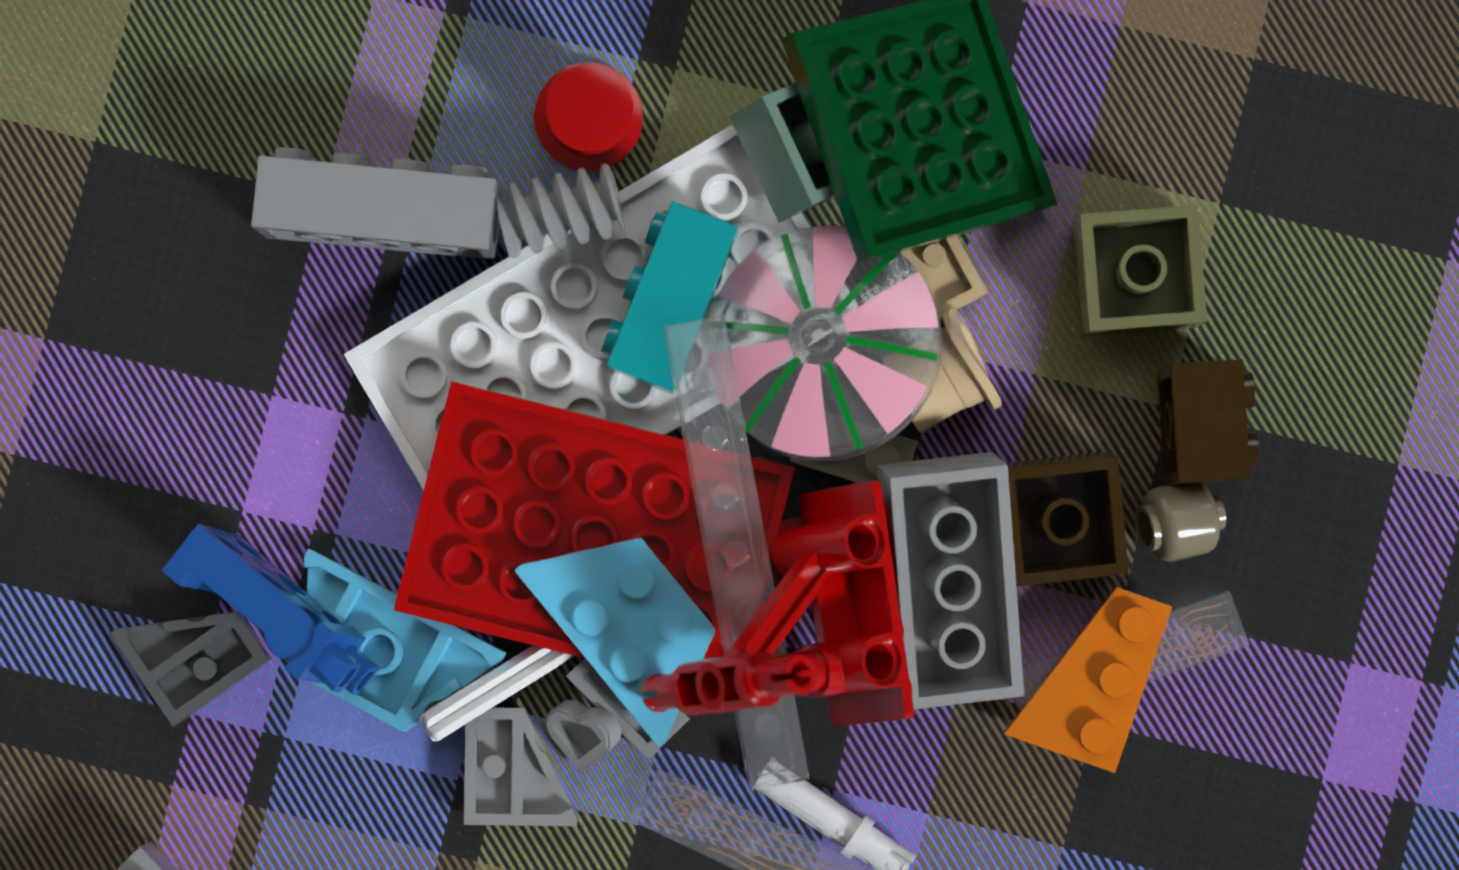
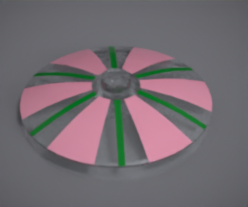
(828, 347)

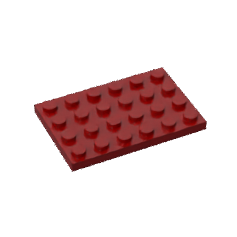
(545, 482)

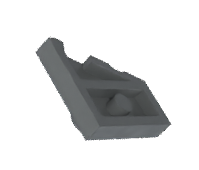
(191, 659)

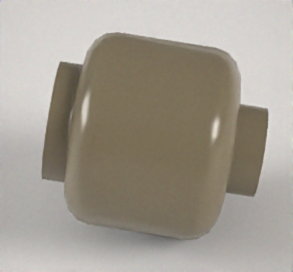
(1179, 521)

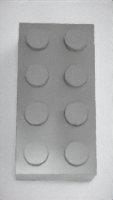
(377, 206)
(955, 577)

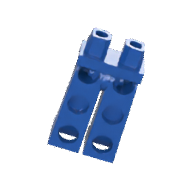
(291, 619)

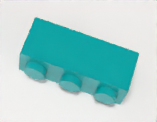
(671, 290)

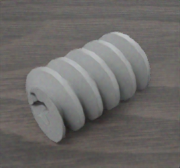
(560, 211)

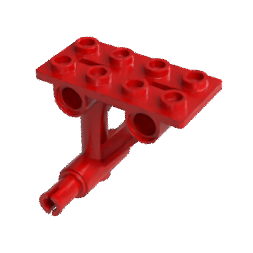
(859, 659)

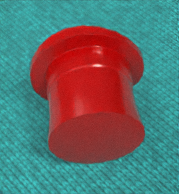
(588, 116)

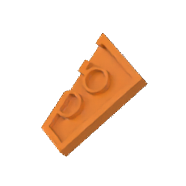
(1097, 684)

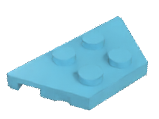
(623, 619)
(416, 656)

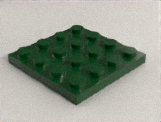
(918, 124)

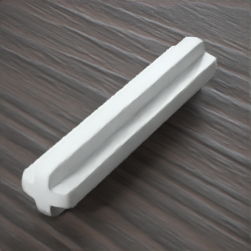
(490, 690)

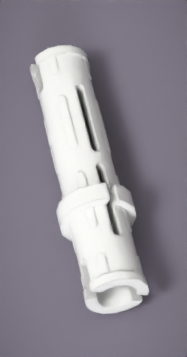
(841, 826)

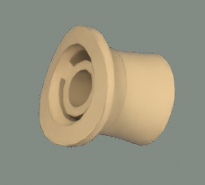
(960, 378)

